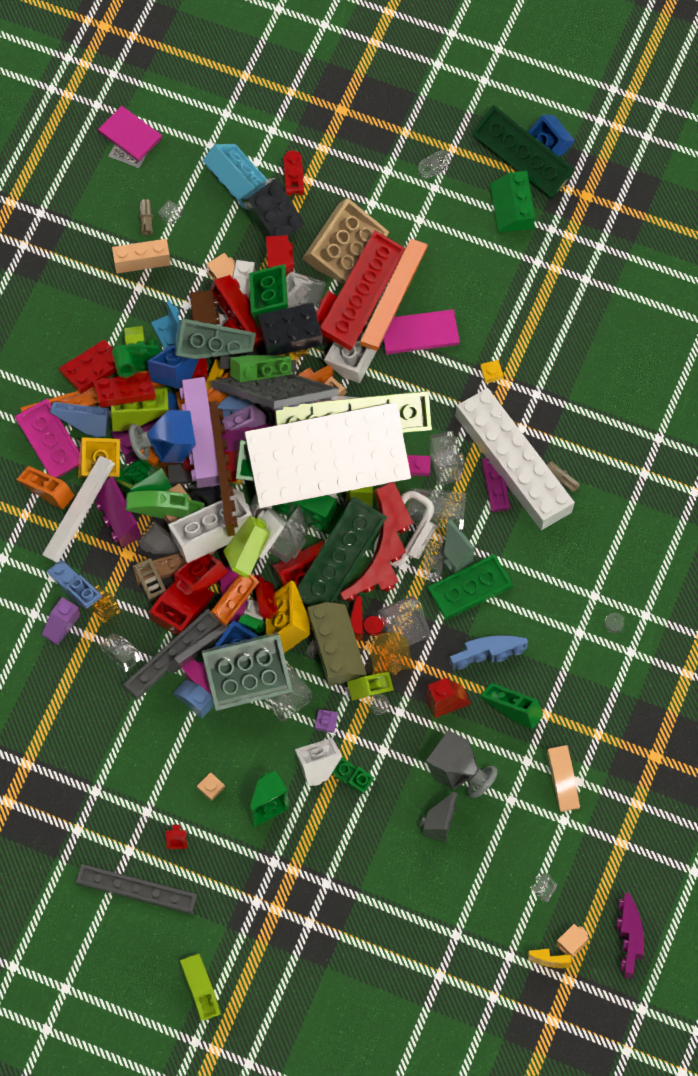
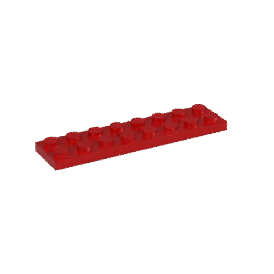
(362, 290)

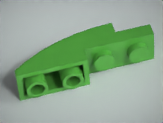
(161, 503)

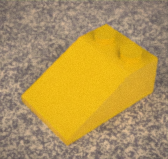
(292, 619)

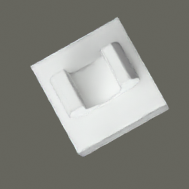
(252, 609)

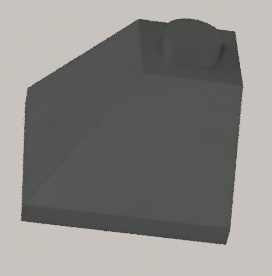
(439, 819)

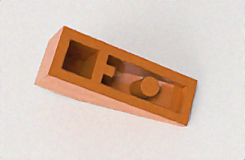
(46, 486)

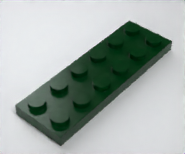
(523, 151)
(340, 553)

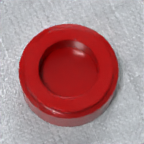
(373, 625)

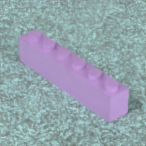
(204, 452)

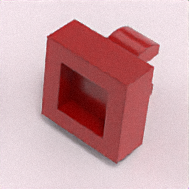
(176, 838)

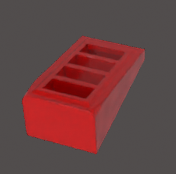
(356, 619)

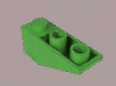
(259, 367)

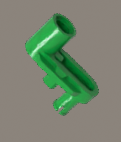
(134, 357)

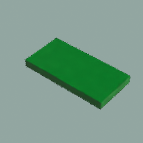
(470, 587)

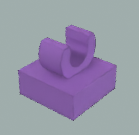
(326, 721)

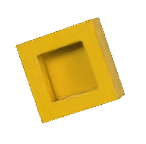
(491, 371)

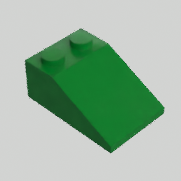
(142, 477)

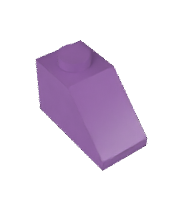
(60, 621)

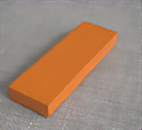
(234, 598)

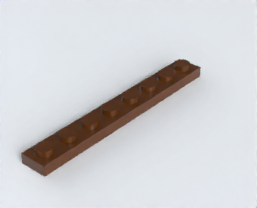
(224, 473)

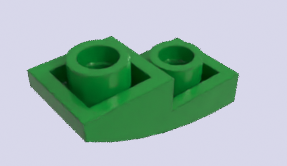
(352, 776)

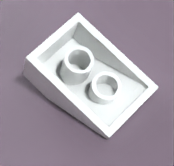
(275, 525)

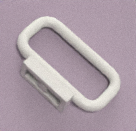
(423, 532)

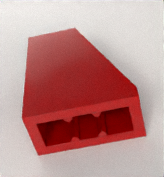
(446, 697)

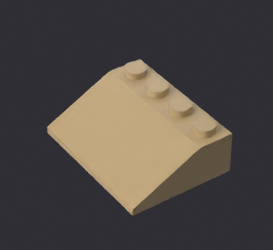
(342, 241)

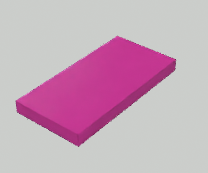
(421, 332)
(49, 439)

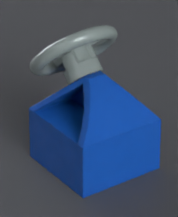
(170, 437)

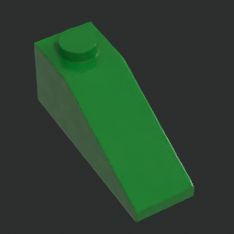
(516, 706)

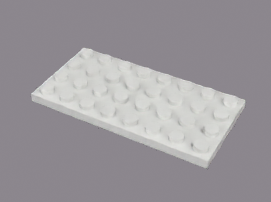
(327, 455)

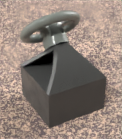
(455, 763)

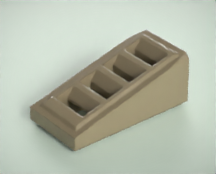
(142, 565)

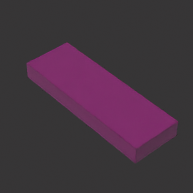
(495, 487)

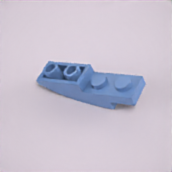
(74, 585)
(494, 647)

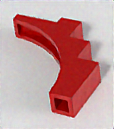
(389, 546)

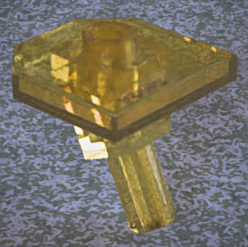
(390, 653)

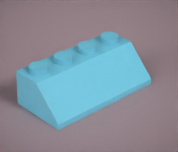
(233, 170)

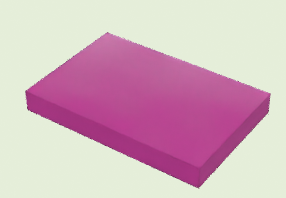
(130, 133)

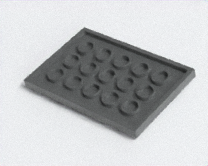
(277, 391)

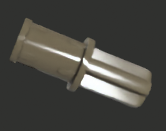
(146, 217)
(563, 477)

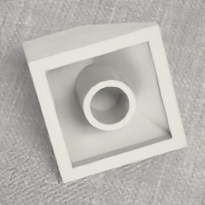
(318, 761)

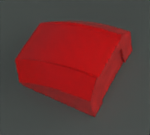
(199, 574)

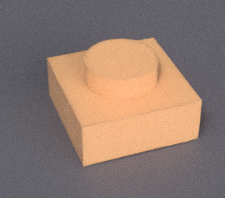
(210, 786)

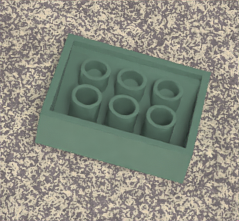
(246, 671)

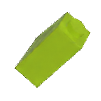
(246, 546)
(200, 987)

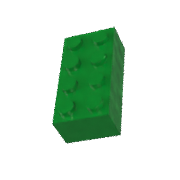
(317, 511)

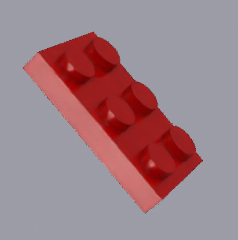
(89, 366)
(124, 390)

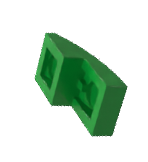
(252, 623)

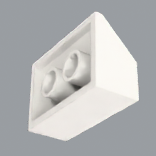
(351, 363)

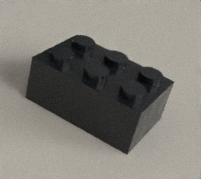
(272, 209)
(290, 329)

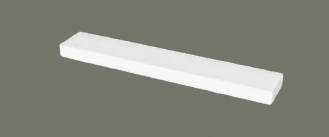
(78, 509)

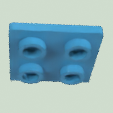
(167, 326)

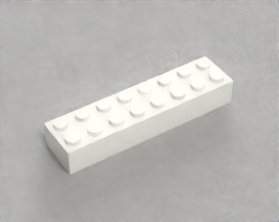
(514, 459)

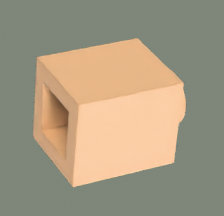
(573, 940)

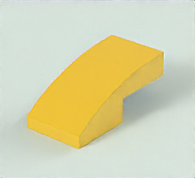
(543, 958)

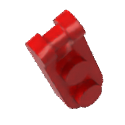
(293, 173)
(266, 598)

